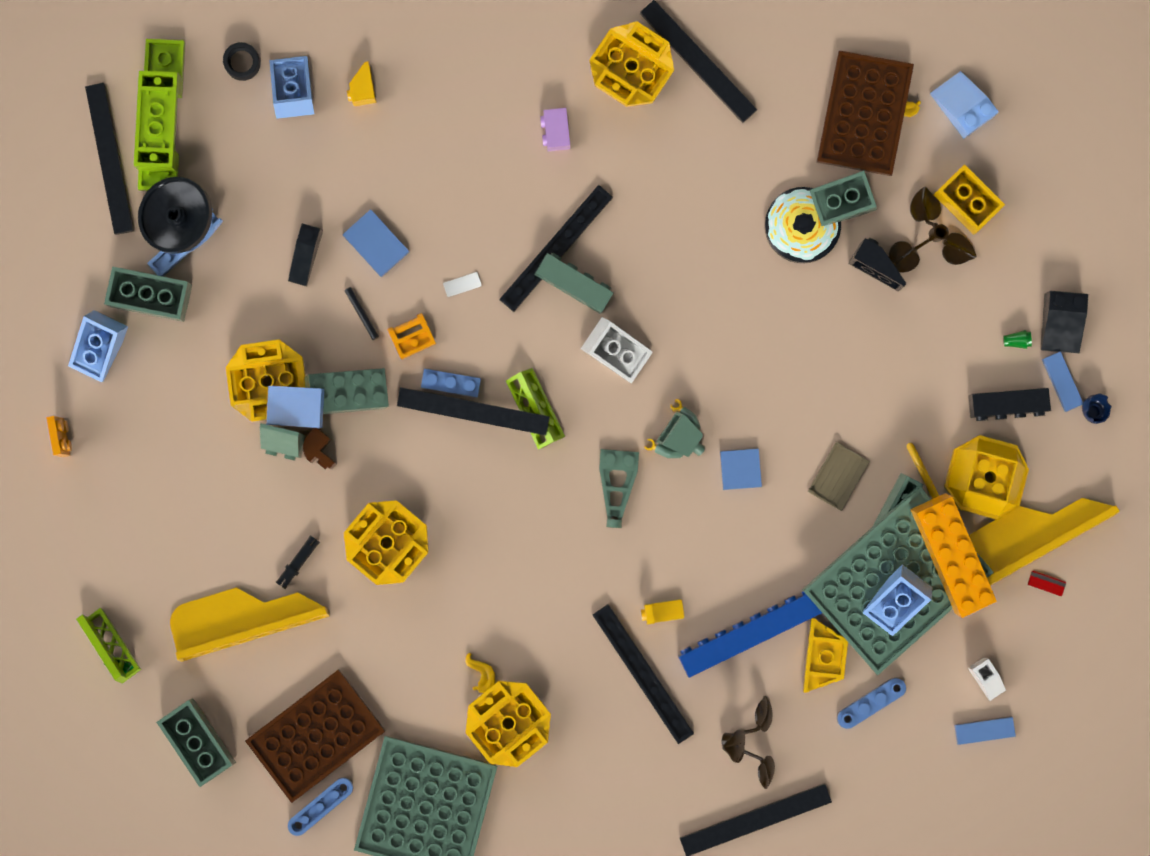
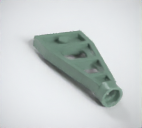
(619, 461)

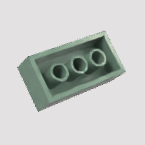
(148, 294)
(351, 390)
(196, 742)

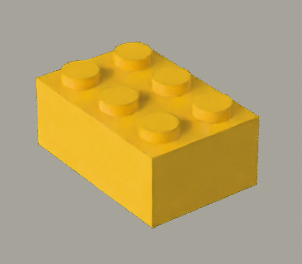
(969, 199)

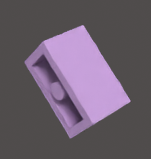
(556, 129)

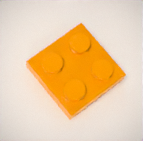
(57, 430)

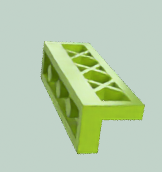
(538, 404)
(103, 650)

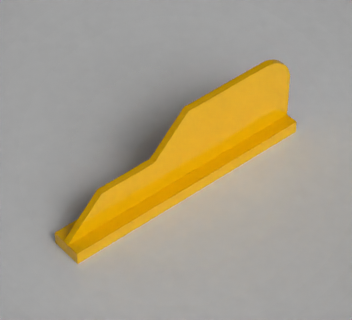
(1030, 534)
(236, 618)

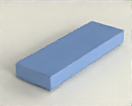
(1062, 381)
(985, 730)

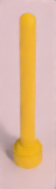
(922, 470)

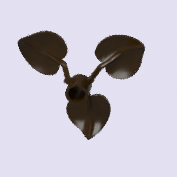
(956, 249)
(734, 743)

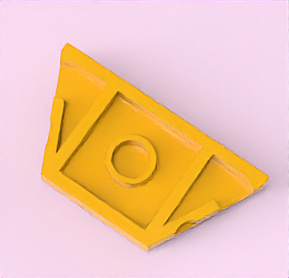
(824, 657)

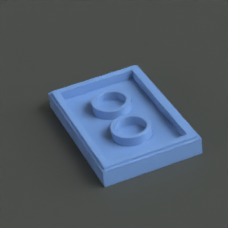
(376, 243)
(295, 406)

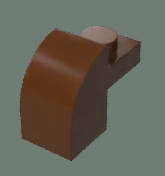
(314, 445)

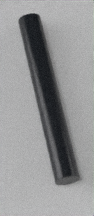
(361, 313)

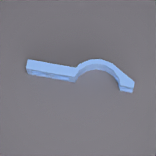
(164, 262)

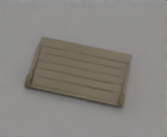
(838, 476)

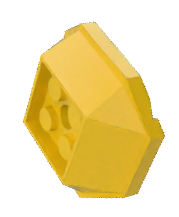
(633, 45)
(252, 365)
(967, 481)
(365, 538)
(503, 744)

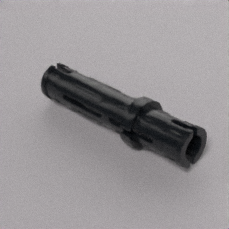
(297, 562)

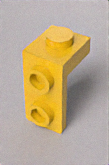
(662, 611)

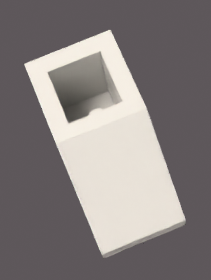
(987, 678)

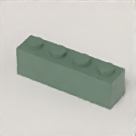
(575, 284)
(901, 489)

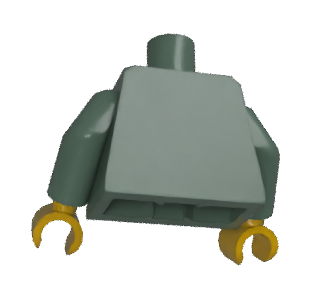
(680, 436)

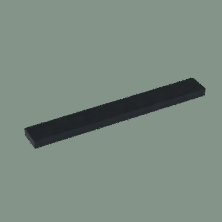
(698, 61)
(109, 158)
(558, 245)
(473, 411)
(643, 674)
(755, 820)

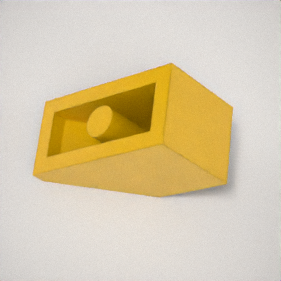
(362, 87)

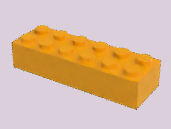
(953, 555)

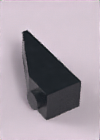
(304, 254)

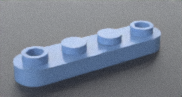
(871, 703)
(320, 806)

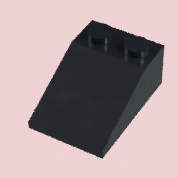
(875, 262)
(1063, 321)

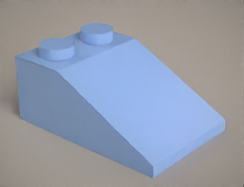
(291, 87)
(964, 104)
(97, 345)
(898, 600)

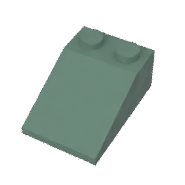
(843, 199)
(281, 441)

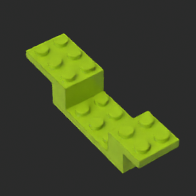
(157, 111)

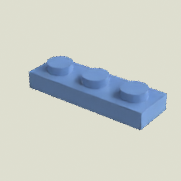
(450, 383)

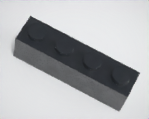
(1009, 403)

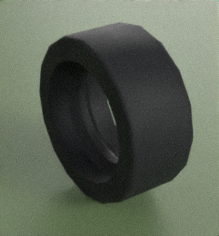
(231, 50)

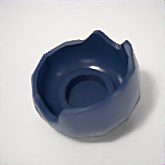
(1096, 408)

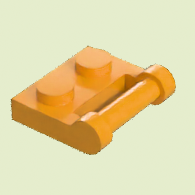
(413, 342)

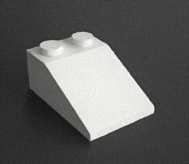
(616, 350)

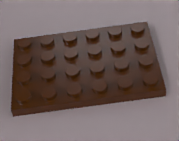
(865, 113)
(315, 736)

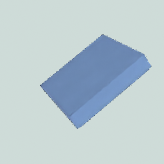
(740, 469)

